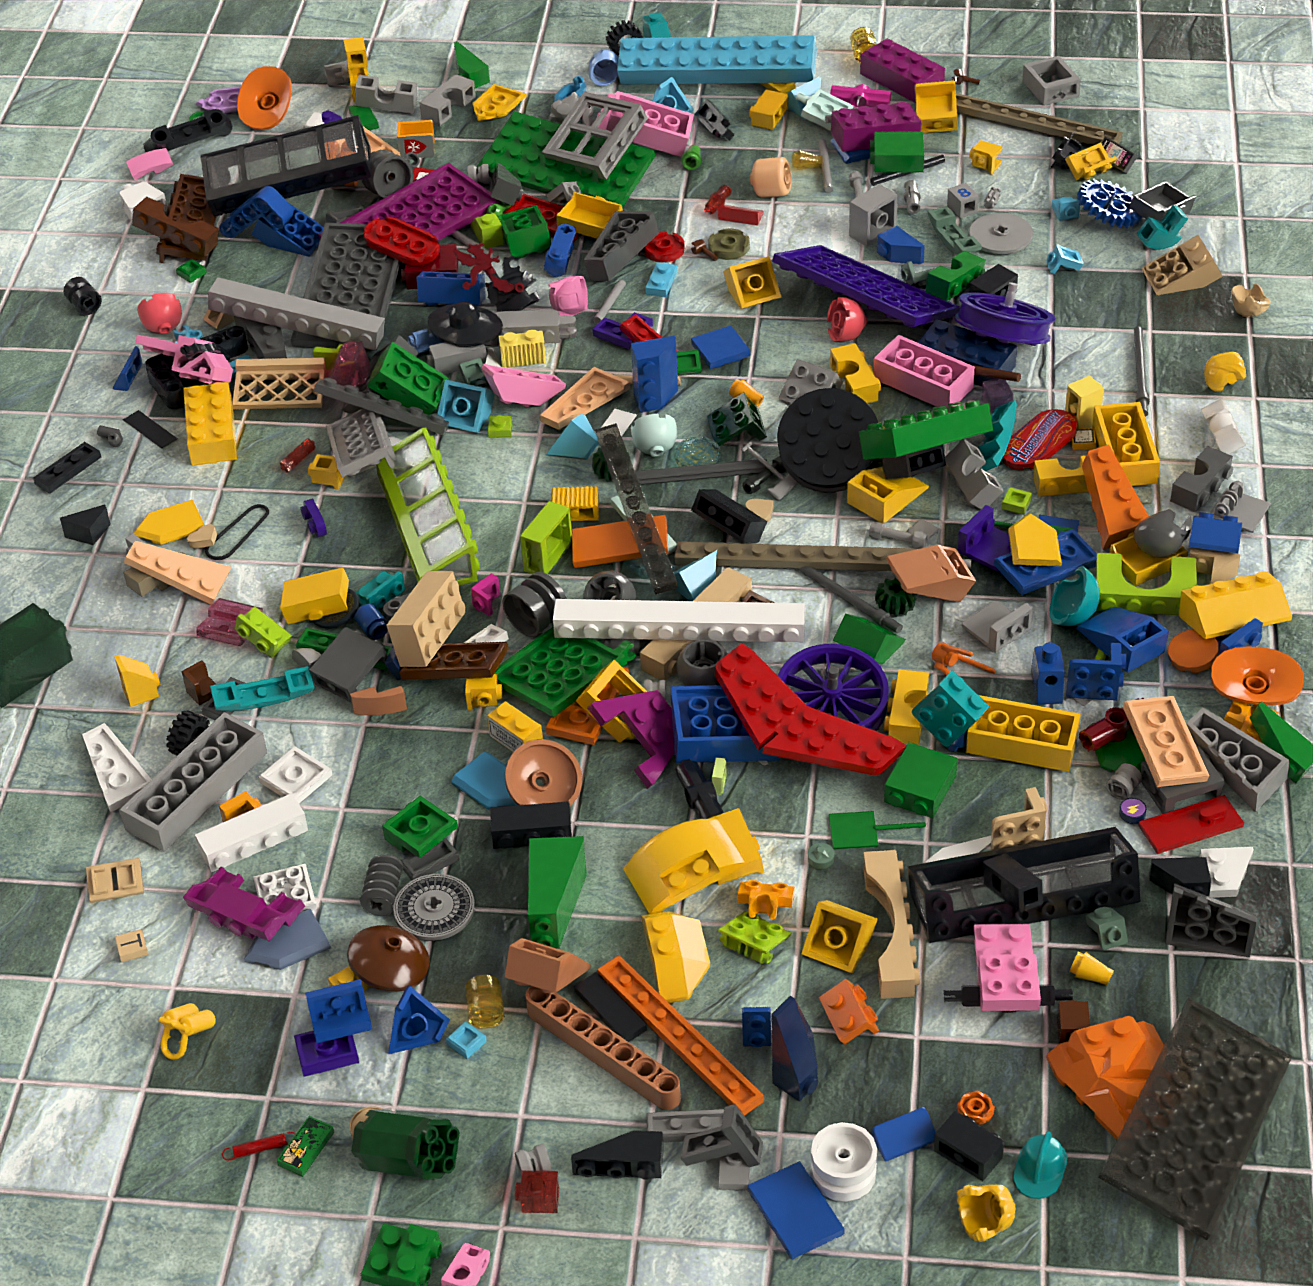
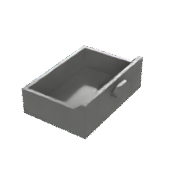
(1159, 199)

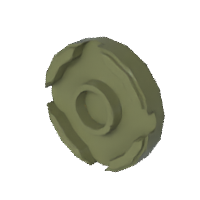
(729, 244)

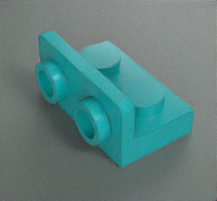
(381, 589)

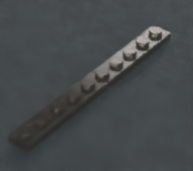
(636, 509)

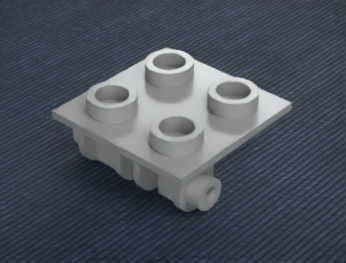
(1245, 507)

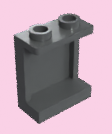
(347, 663)
(1167, 795)

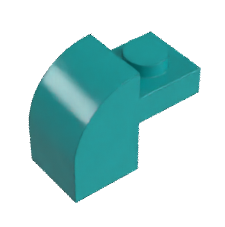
(1165, 232)

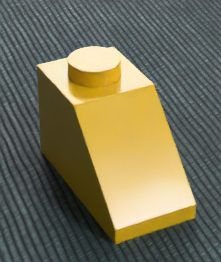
(137, 680)

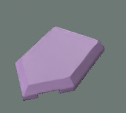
(222, 99)

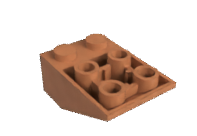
(933, 572)
(542, 966)

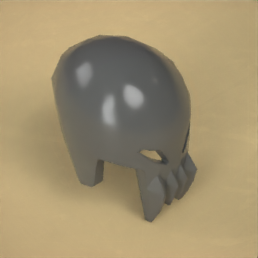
(1160, 535)

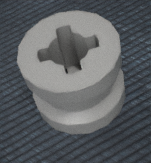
(660, 686)

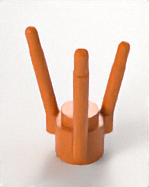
(947, 655)

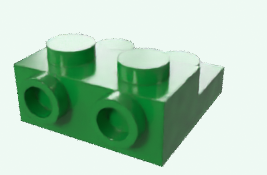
(418, 827)
(402, 1256)

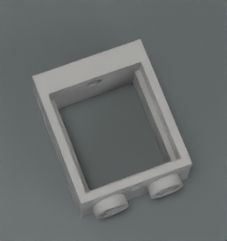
(1047, 92)

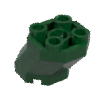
(406, 1144)

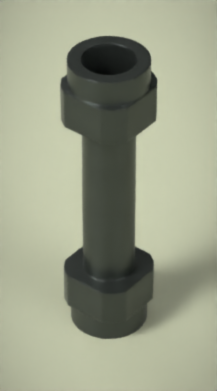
(752, 483)

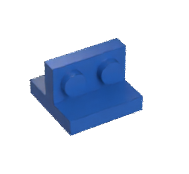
(338, 1011)

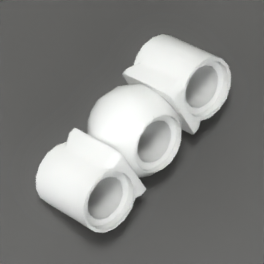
(1223, 427)

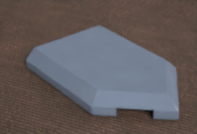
(290, 944)

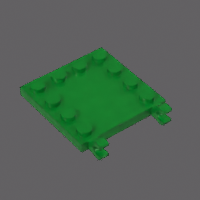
(557, 670)

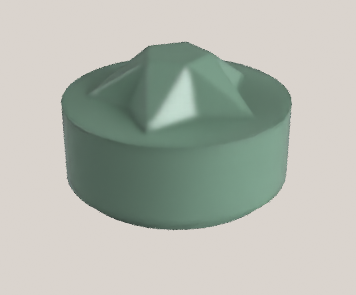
(821, 856)

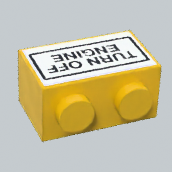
(512, 727)

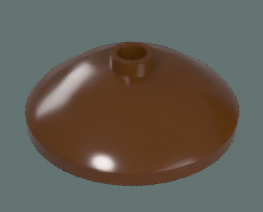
(388, 958)

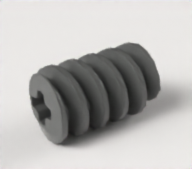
(381, 884)

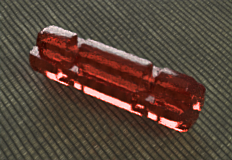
(297, 455)

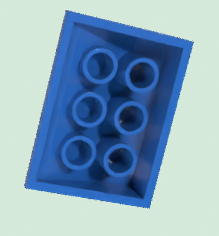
(709, 727)

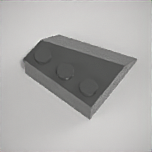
(1209, 924)

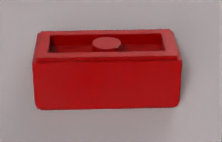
(739, 214)

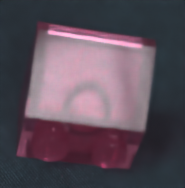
(349, 364)

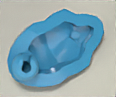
(576, 86)

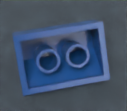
(654, 372)

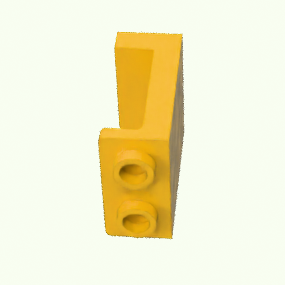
(936, 106)

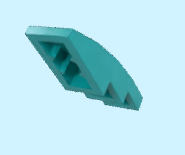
(996, 441)

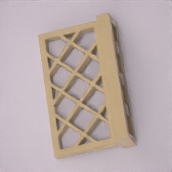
(280, 371)

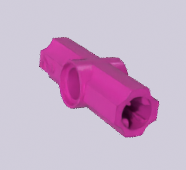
(869, 96)

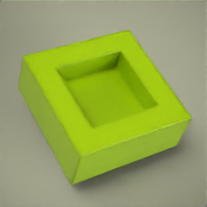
(500, 426)
(1016, 500)

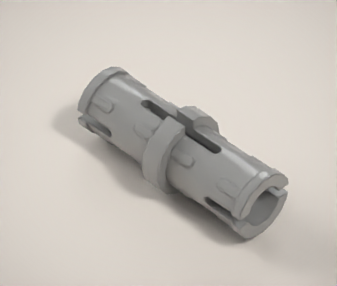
(912, 196)

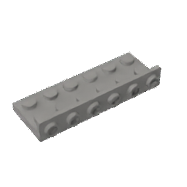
(360, 442)

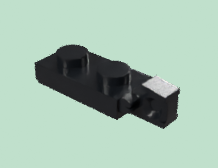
(714, 120)

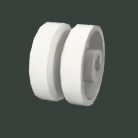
(843, 1161)

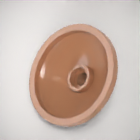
(549, 763)

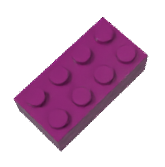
(899, 68)
(856, 126)

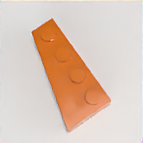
(1112, 496)

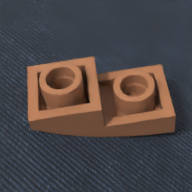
(373, 703)

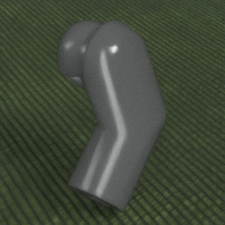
(114, 435)

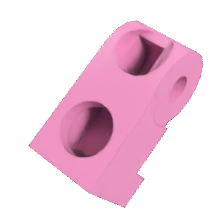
(467, 1266)

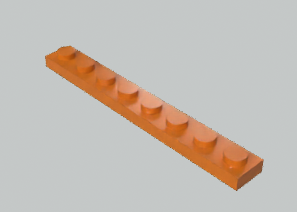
(681, 1036)

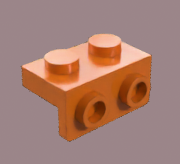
(848, 1011)

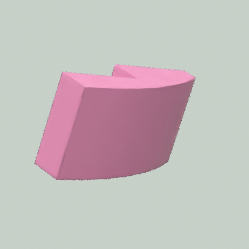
(155, 161)

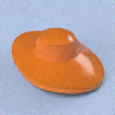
(264, 97)
(1257, 676)

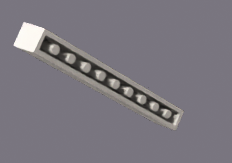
(679, 620)

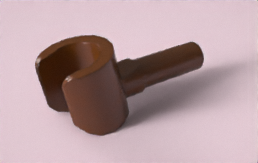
(959, 80)
(700, 246)

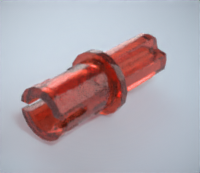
(717, 199)

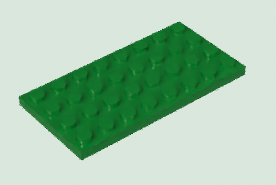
(521, 148)

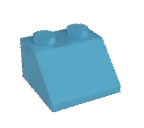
(465, 405)

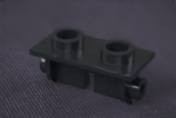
(1068, 147)

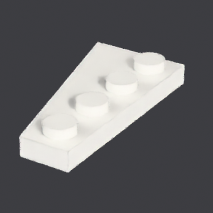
(114, 766)

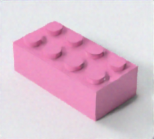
(665, 128)
(923, 372)

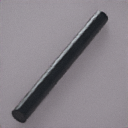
(893, 175)

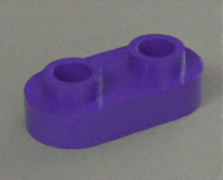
(315, 520)

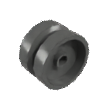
(389, 173)

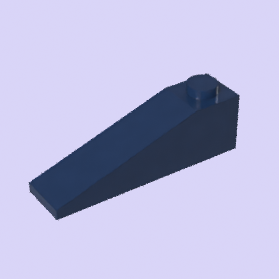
(793, 1051)

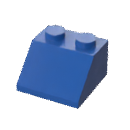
(1215, 533)

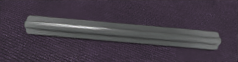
(700, 471)

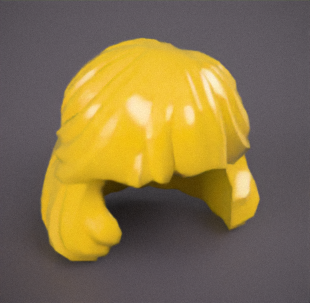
(1224, 369)
(985, 1210)

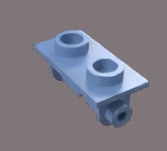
(422, 340)

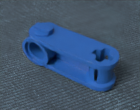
(560, 251)

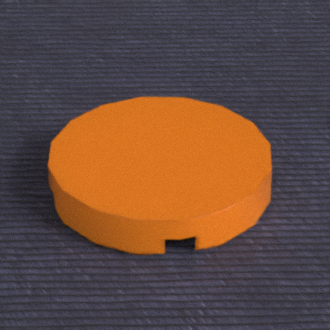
(1192, 652)

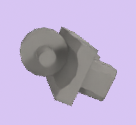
(336, 73)

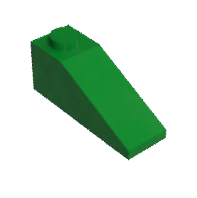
(471, 66)
(1284, 740)

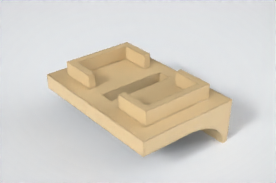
(128, 878)

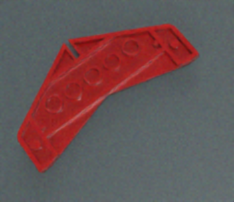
(791, 728)

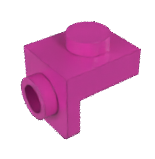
(484, 593)

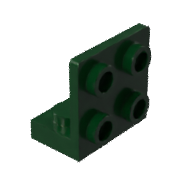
(734, 418)

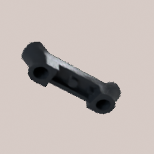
(212, 123)

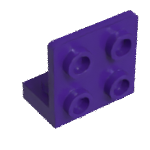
(981, 540)

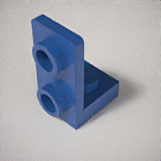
(756, 1026)

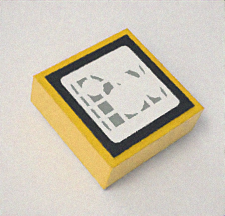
(1084, 439)

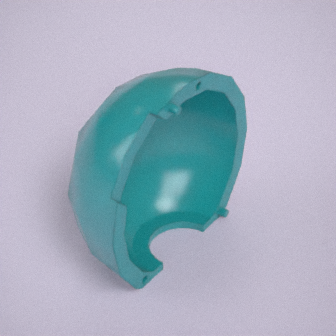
(1075, 599)

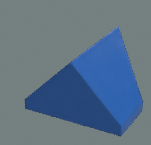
(415, 1022)

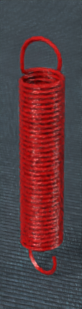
(258, 1146)

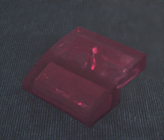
(222, 620)

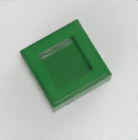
(191, 271)

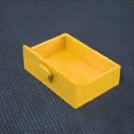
(587, 214)
(1139, 566)
(314, 596)
(746, 845)

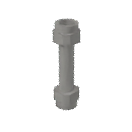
(856, 182)
(878, 530)

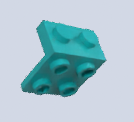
(949, 709)

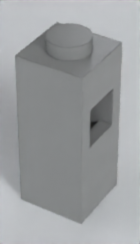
(447, 357)

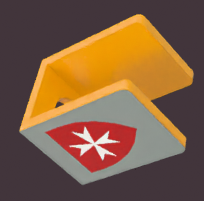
(416, 138)

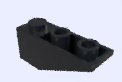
(628, 1155)

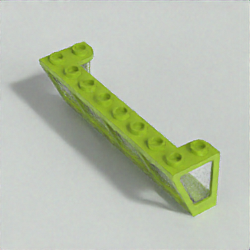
(428, 510)

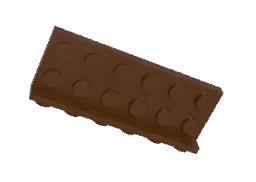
(186, 205)

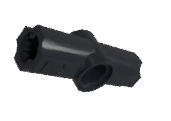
(697, 790)

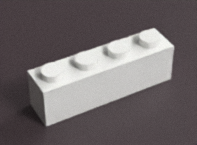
(251, 832)

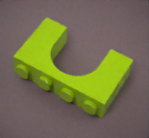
(1119, 593)

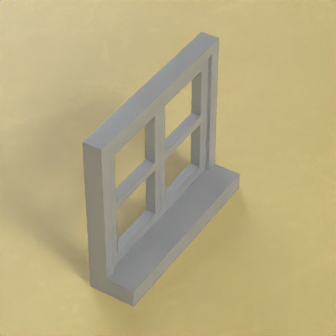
(616, 140)

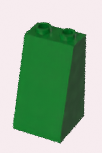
(554, 886)

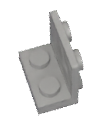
(807, 378)
(998, 625)

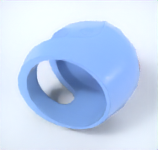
(603, 66)

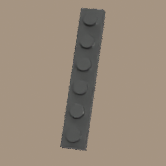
(387, 408)

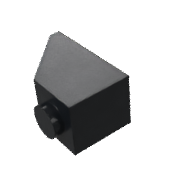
(1185, 872)

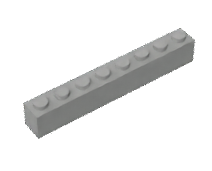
(295, 313)

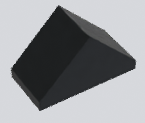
(86, 525)

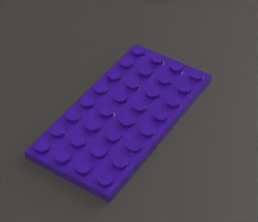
(866, 285)

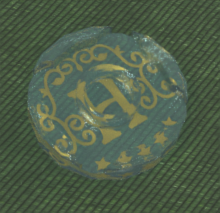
(697, 452)

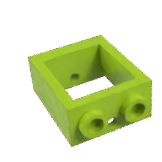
(546, 538)

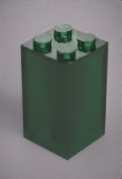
(30, 651)

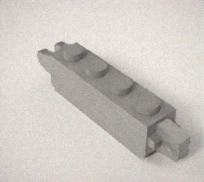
(548, 321)

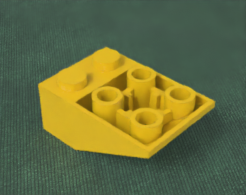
(882, 497)

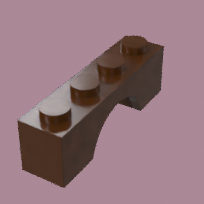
(196, 236)

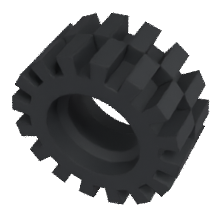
(619, 31)
(185, 731)

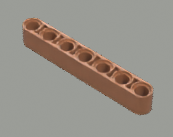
(604, 1048)

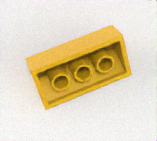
(1231, 604)

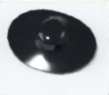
(464, 324)

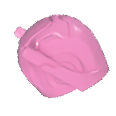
(569, 295)

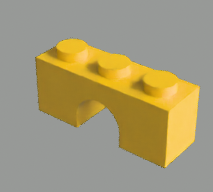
(356, 61)
(858, 375)
(1053, 479)
(908, 691)

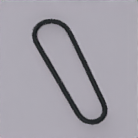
(245, 537)

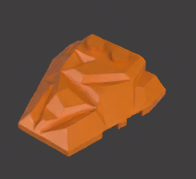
(1107, 1067)

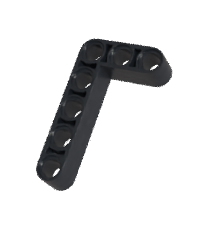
(167, 381)

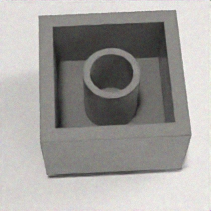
(872, 214)

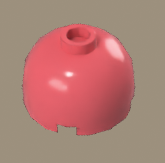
(160, 313)
(846, 319)

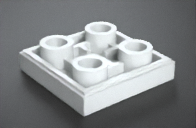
(291, 881)

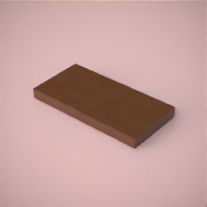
(460, 661)

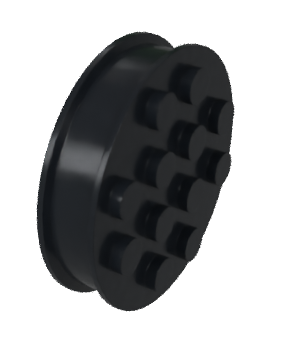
(822, 439)

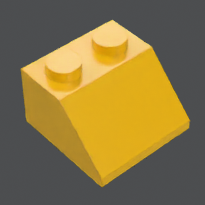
(752, 282)
(838, 935)

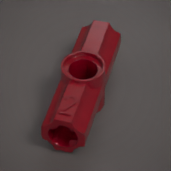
(1111, 728)

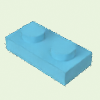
(661, 279)

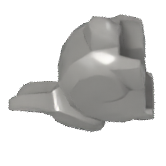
(561, 109)

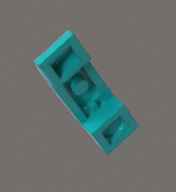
(263, 692)

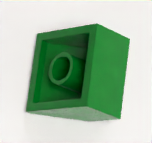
(868, 637)

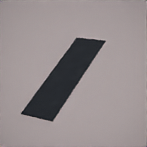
(150, 429)

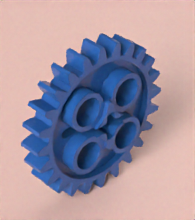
(1097, 197)

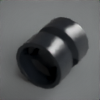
(82, 295)

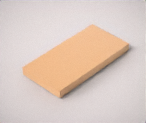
(1165, 741)

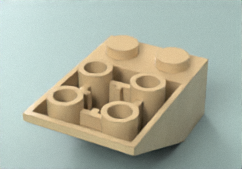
(1182, 268)

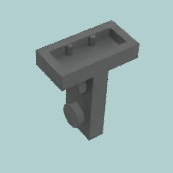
(731, 1137)

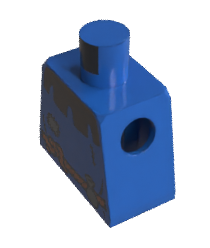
(1048, 662)

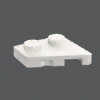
(1227, 869)

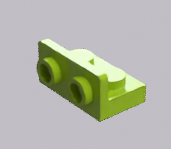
(262, 632)

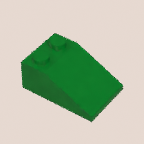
(525, 231)

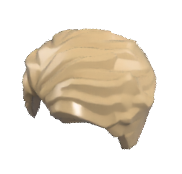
(1249, 302)

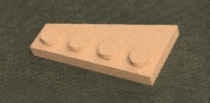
(583, 397)
(187, 573)

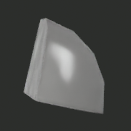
(305, 657)

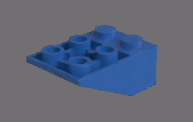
(297, 236)
(1139, 635)

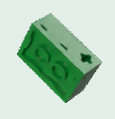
(407, 379)

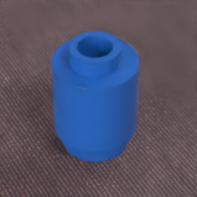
(371, 621)

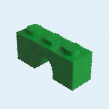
(948, 283)

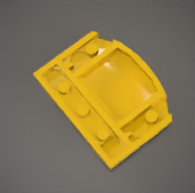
(681, 862)

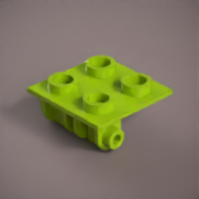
(752, 937)

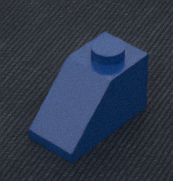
(900, 247)

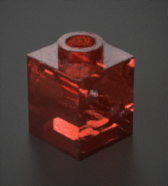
(544, 1201)

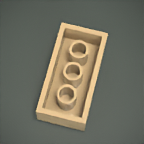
(426, 618)

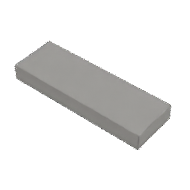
(682, 1123)

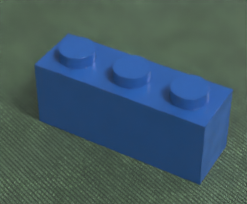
(448, 288)

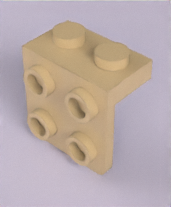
(1021, 826)

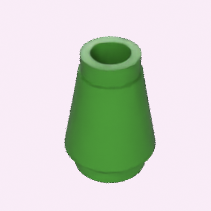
(691, 157)

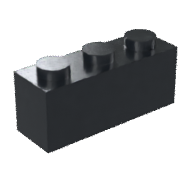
(914, 463)
(729, 516)
(516, 824)

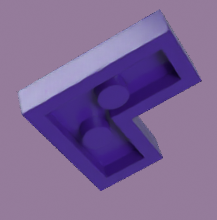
(609, 331)

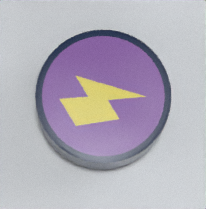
(1132, 810)

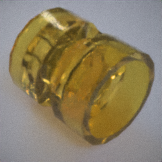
(862, 40)
(484, 1001)

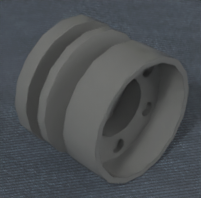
(532, 603)

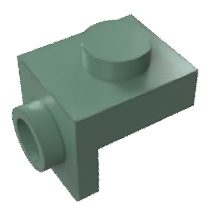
(909, 276)
(473, 373)
(1109, 926)

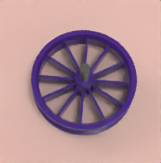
(831, 693)

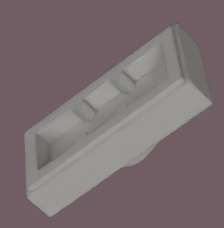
(733, 1173)

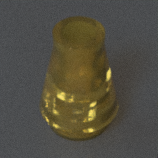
(805, 160)

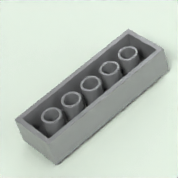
(193, 781)

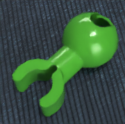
(498, 209)

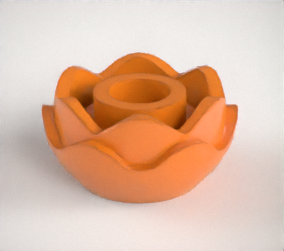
(979, 1101)

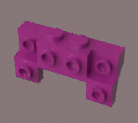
(239, 909)

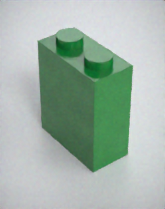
(897, 151)
(920, 780)

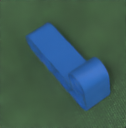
(265, 204)

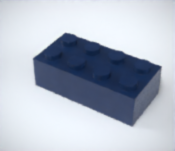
(970, 348)

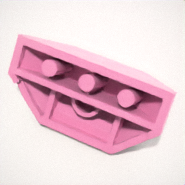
(522, 386)

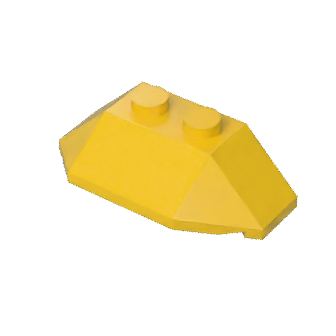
(676, 953)

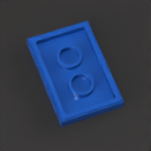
(796, 1210)

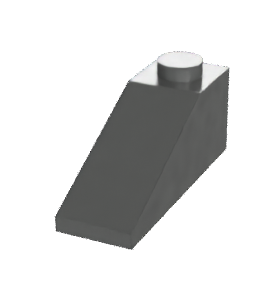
(505, 186)

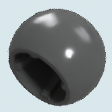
(598, 588)
(698, 663)

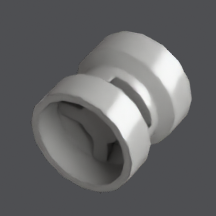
(479, 174)
(1124, 781)
(538, 1157)

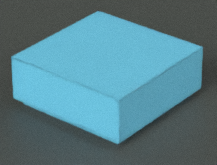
(466, 1040)

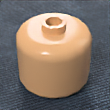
(771, 177)

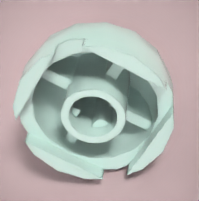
(654, 434)

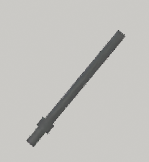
(1142, 395)
(878, 615)

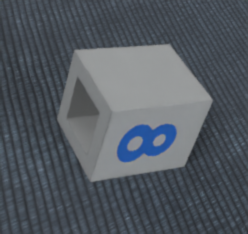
(963, 200)

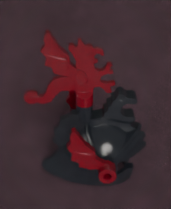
(505, 292)

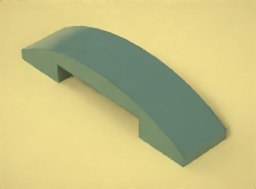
(951, 235)

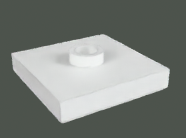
(295, 774)

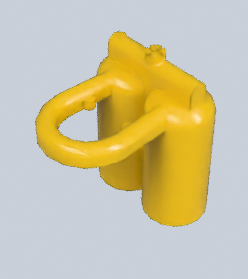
(188, 1022)

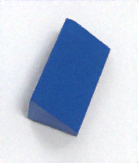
(129, 371)
(904, 1134)

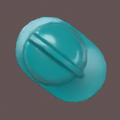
(1040, 1166)

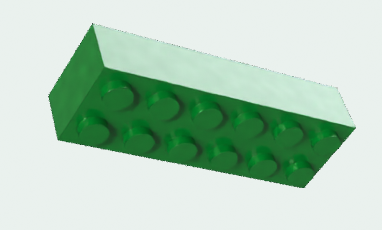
(925, 429)

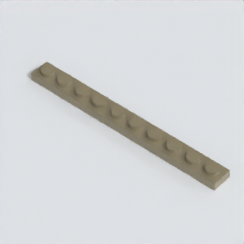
(1034, 120)
(788, 555)

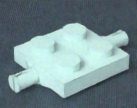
(821, 105)

